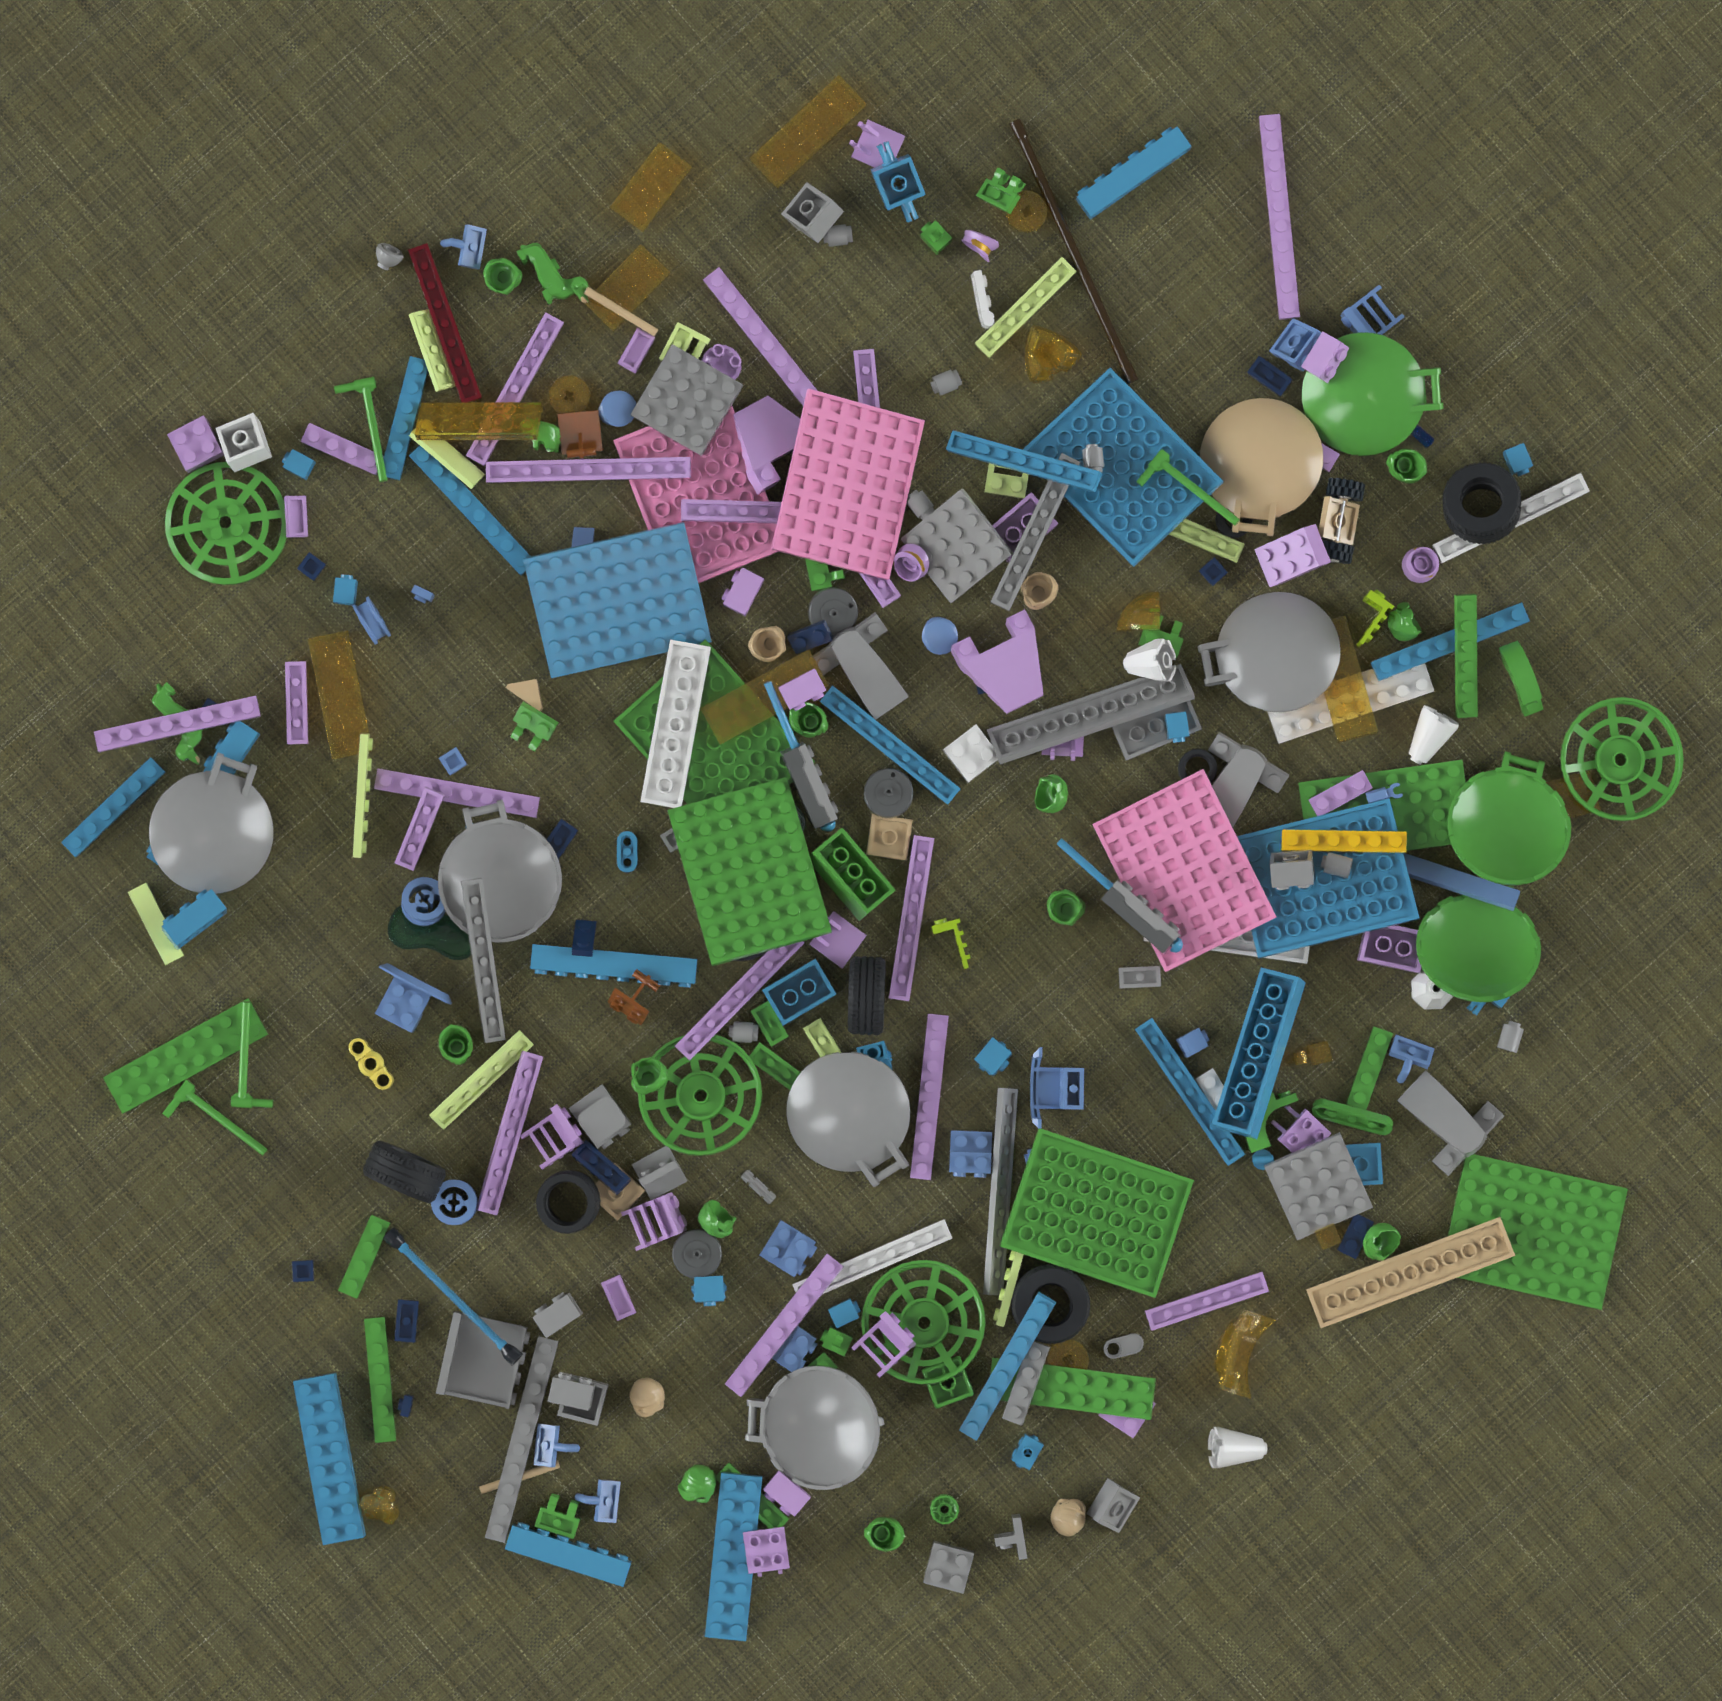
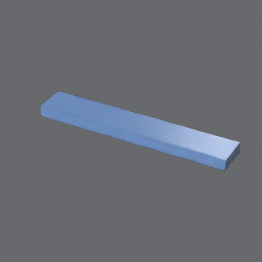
(1461, 882)

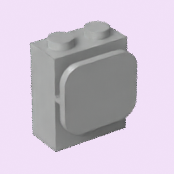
(600, 1117)

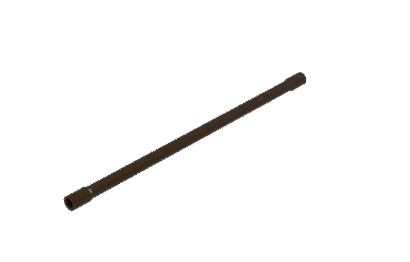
(1022, 137)

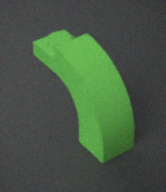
(1523, 677)
(1262, 1141)

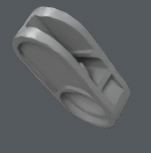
(1127, 1344)

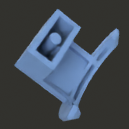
(406, 999)
(1054, 1088)

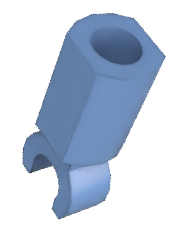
(1382, 794)

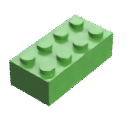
(850, 874)

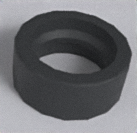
(1195, 753)

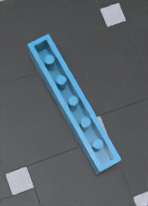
(1133, 173)
(568, 1555)

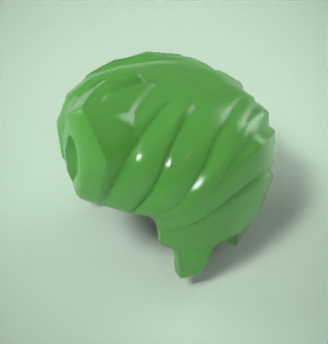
(549, 436)
(1407, 465)
(808, 720)
(455, 1044)
(884, 1534)

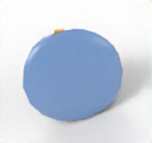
(616, 408)
(939, 635)

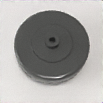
(834, 607)
(888, 793)
(696, 1253)

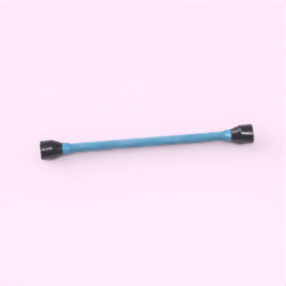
(509, 1352)

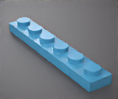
(405, 417)
(113, 807)

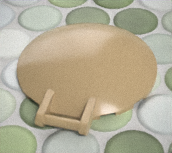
(1265, 458)

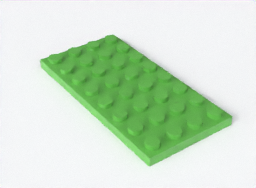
(1420, 810)

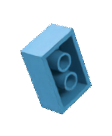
(193, 918)
(799, 992)

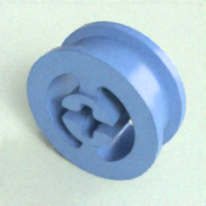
(371, 620)
(417, 911)
(470, 1203)

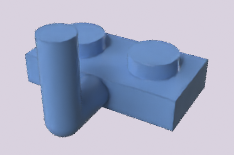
(470, 245)
(1411, 1053)
(548, 1445)
(605, 1501)

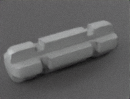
(758, 1186)

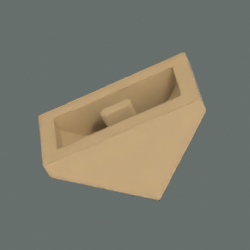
(528, 692)

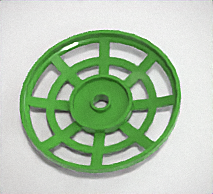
(229, 536)
(1633, 755)
(713, 1103)
(929, 1309)

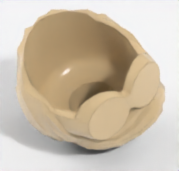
(1039, 590)
(767, 643)
(647, 1397)
(1068, 1516)

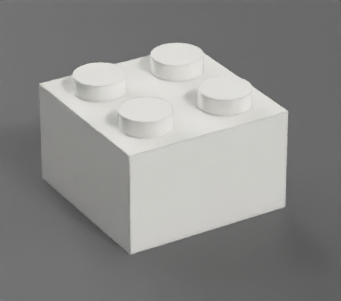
(243, 442)
(971, 753)

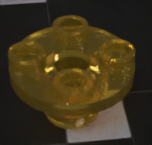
(380, 1505)

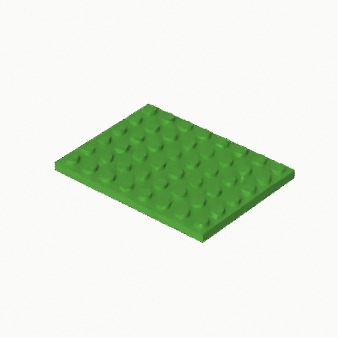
(714, 767)
(749, 871)
(1096, 1213)
(1555, 1223)

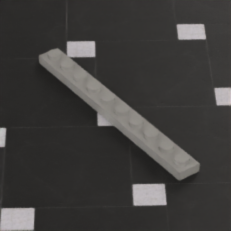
(1000, 1189)
(521, 1439)

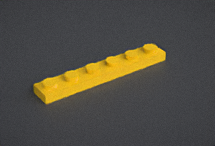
(1344, 841)

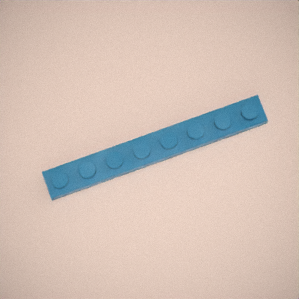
(1024, 461)
(472, 509)
(1445, 643)
(890, 745)
(1188, 1090)
(1007, 1366)

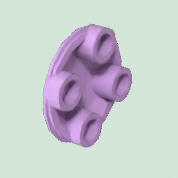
(723, 359)

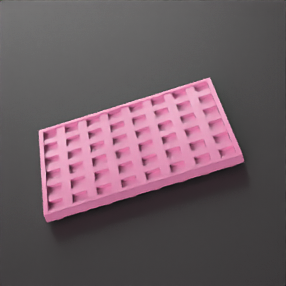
(848, 484)
(1187, 865)

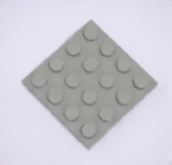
(686, 400)
(958, 545)
(1318, 1186)

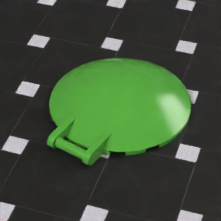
(1372, 396)
(1509, 823)
(1477, 949)

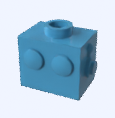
(877, 1051)
(993, 1057)
(709, 1290)
(1025, 1443)

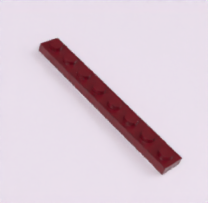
(445, 323)

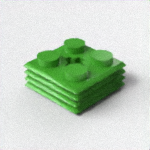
(940, 1393)

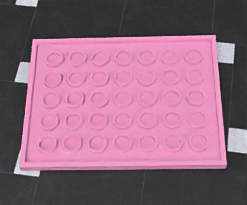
(714, 476)

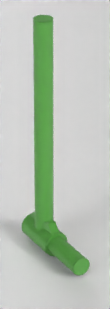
(365, 387)
(1161, 462)
(186, 1093)
(242, 1098)

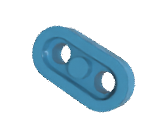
(625, 852)

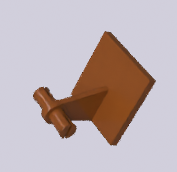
(580, 433)
(634, 1011)

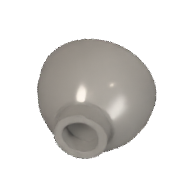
(388, 256)

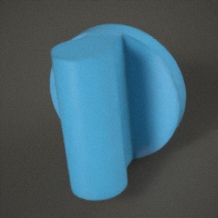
(1262, 1158)

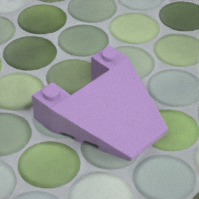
(765, 435)
(1008, 670)

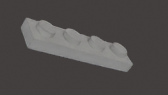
(1026, 1383)

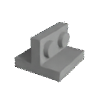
(659, 1172)
(1113, 1506)
(1006, 1539)

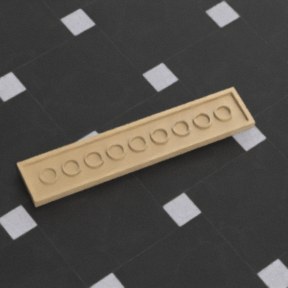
(1410, 1272)

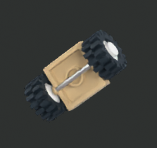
(1340, 518)

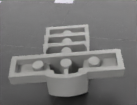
(863, 666)
(1240, 775)
(1449, 1120)

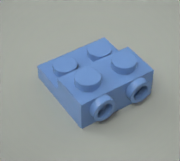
(1295, 343)
(970, 1153)
(788, 1249)
(795, 1349)

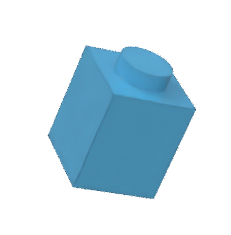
(1518, 460)
(298, 464)
(345, 590)
(1177, 726)
(844, 1312)

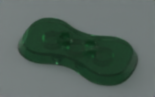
(442, 936)

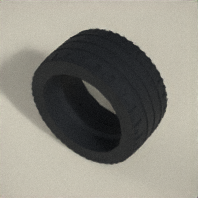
(546, 1213)

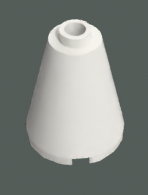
(1430, 734)
(1234, 1447)

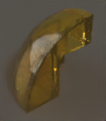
(1048, 354)
(1141, 614)

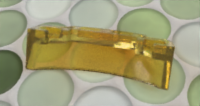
(1235, 1351)

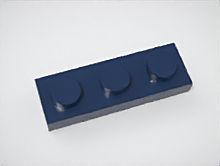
(601, 1167)

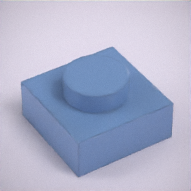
(422, 594)
(453, 761)

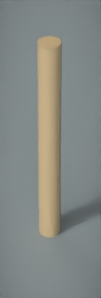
(621, 311)
(527, 1474)

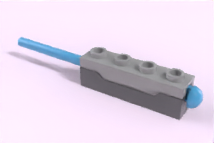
(804, 773)
(1132, 907)

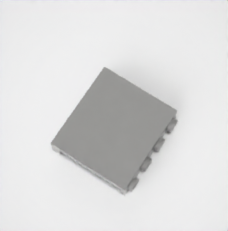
(474, 1364)

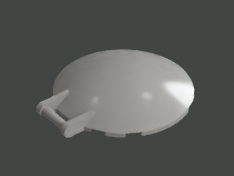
(1275, 652)
(212, 829)
(516, 869)
(850, 1114)
(817, 1427)

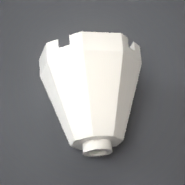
(1152, 660)
(1424, 995)

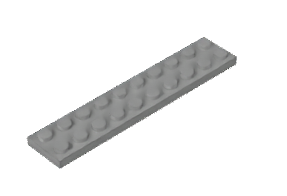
(1088, 715)

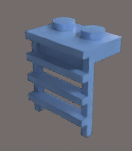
(1355, 321)

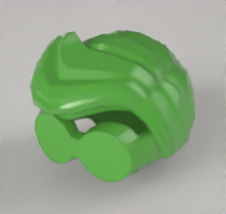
(502, 275)
(1402, 623)
(1051, 794)
(1065, 907)
(650, 1075)
(716, 1219)
(1381, 1241)
(697, 1483)

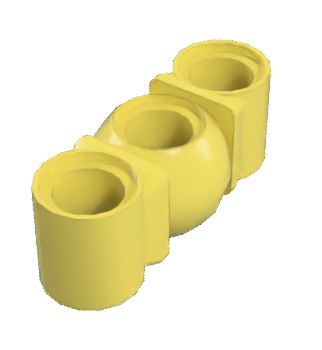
(364, 1056)

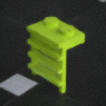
(1377, 601)
(943, 926)

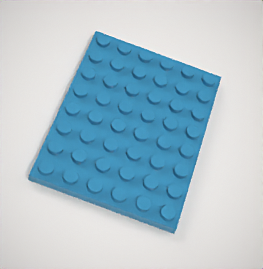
(1131, 435)
(616, 599)
(1335, 906)

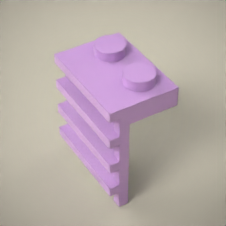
(568, 1133)
(667, 1216)
(900, 1338)

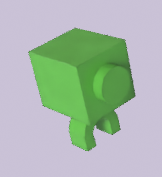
(935, 236)
(836, 1341)

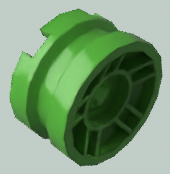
(942, 1517)

